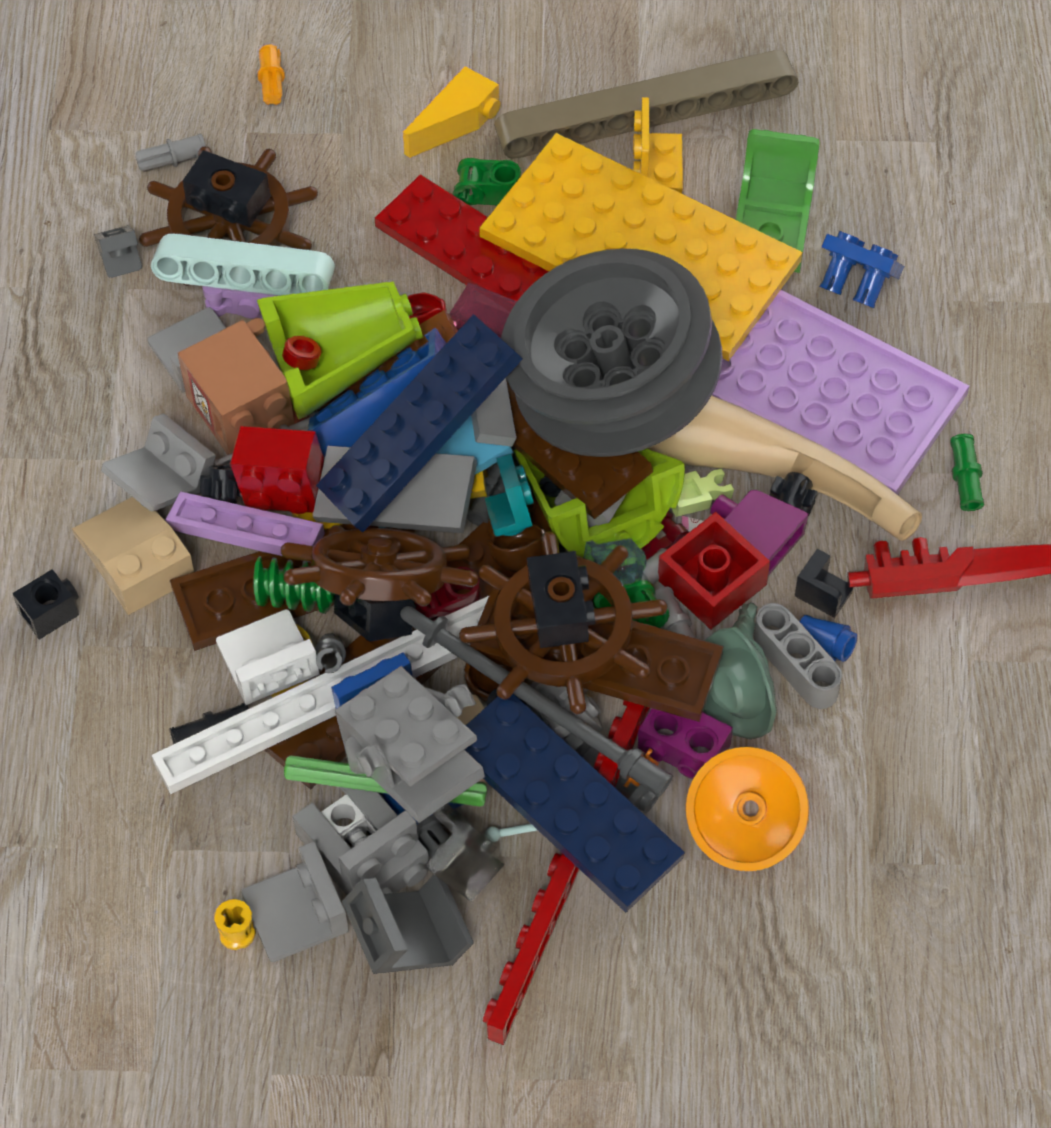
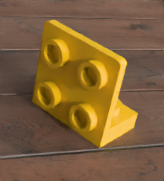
(658, 152)

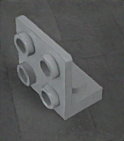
(181, 336)
(163, 467)
(296, 907)

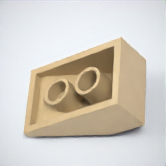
(134, 553)

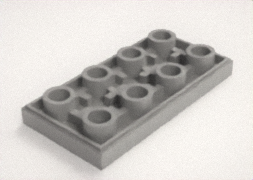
(431, 501)

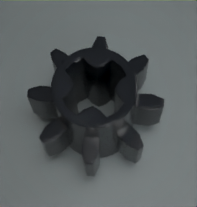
(220, 484)
(794, 491)

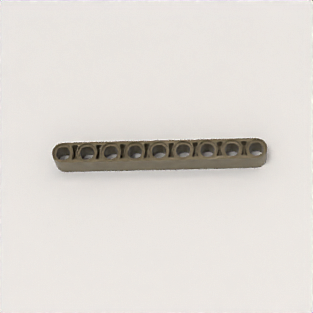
(670, 100)

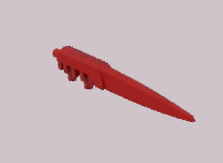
(946, 573)

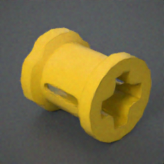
(235, 912)

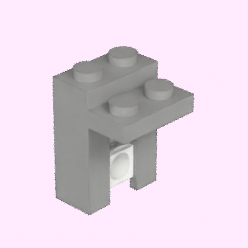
(389, 853)

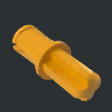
(271, 74)

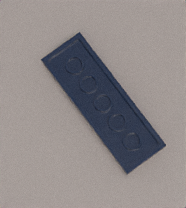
(418, 422)
(570, 802)

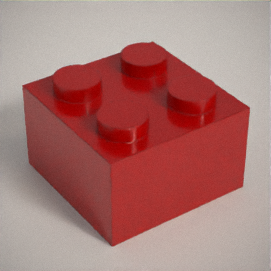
(277, 468)
(713, 570)

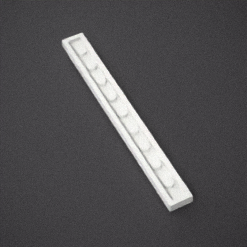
(293, 710)

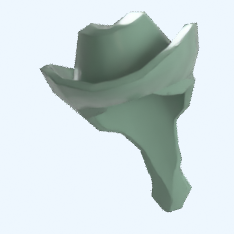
(743, 685)

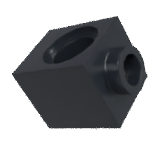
(49, 617)

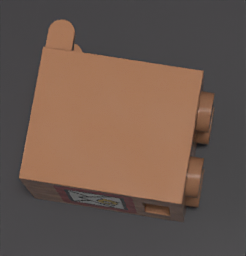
(235, 383)

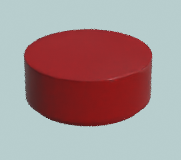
(301, 352)

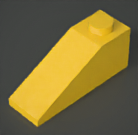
(453, 113)

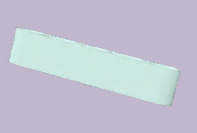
(241, 265)

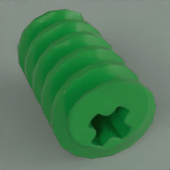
(270, 584)

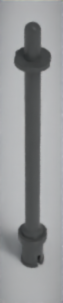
(629, 762)

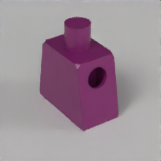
(765, 522)

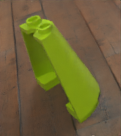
(352, 326)
(636, 517)

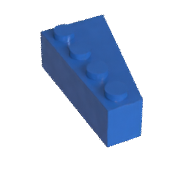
(352, 413)

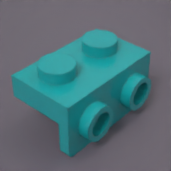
(509, 509)

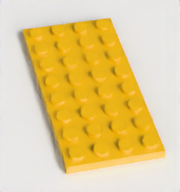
(587, 203)

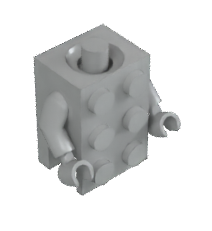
(411, 741)

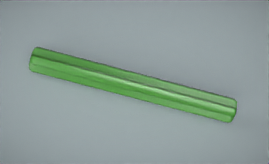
(340, 775)

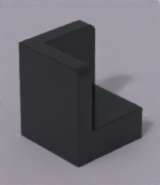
(820, 587)

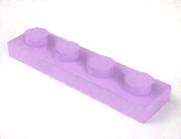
(240, 524)

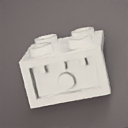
(268, 656)

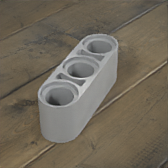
(799, 672)

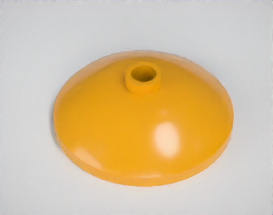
(719, 816)

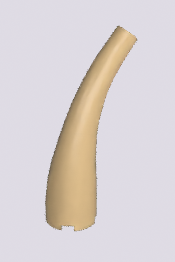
(745, 442)

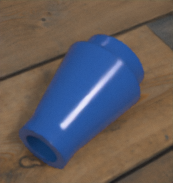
(833, 637)

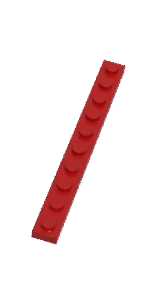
(550, 902)

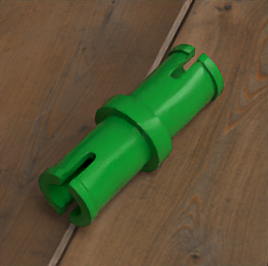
(967, 472)

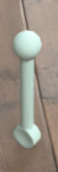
(494, 833)

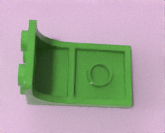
(778, 185)

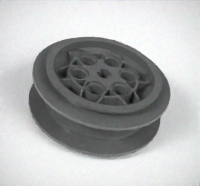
(613, 352)

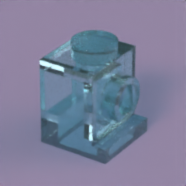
(630, 570)

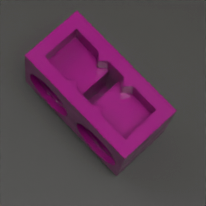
(687, 734)

